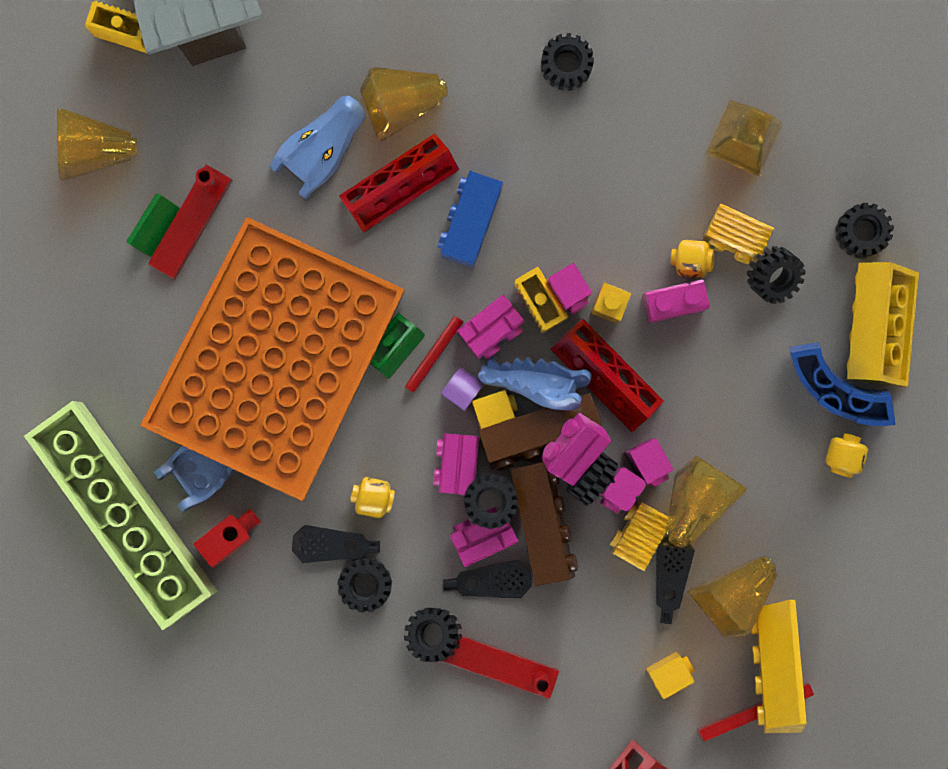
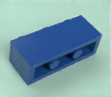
(470, 218)

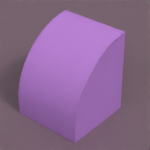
(462, 388)

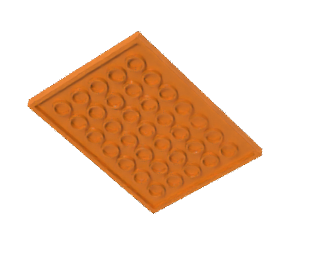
(273, 359)

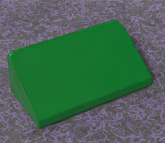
(153, 225)
(396, 345)

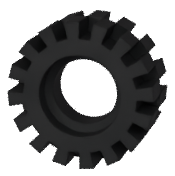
(574, 46)
(878, 220)
(767, 265)
(594, 480)
(504, 514)
(347, 590)
(416, 634)

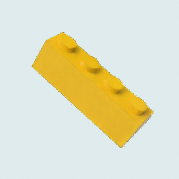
(882, 324)
(779, 669)

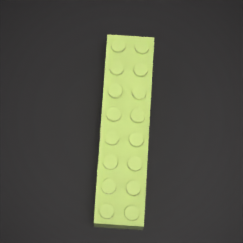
(121, 514)

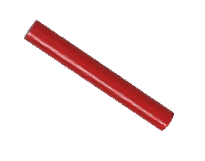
(434, 354)

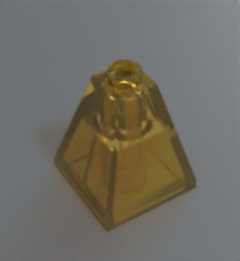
(399, 98)
(744, 137)
(90, 145)
(698, 500)
(736, 596)

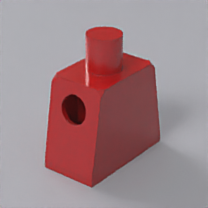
(216, 548)

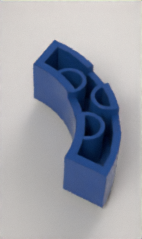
(836, 394)

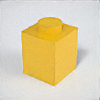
(611, 303)
(495, 408)
(671, 674)

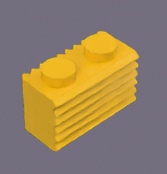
(115, 25)
(737, 234)
(540, 300)
(640, 535)

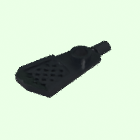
(335, 545)
(671, 579)
(487, 581)

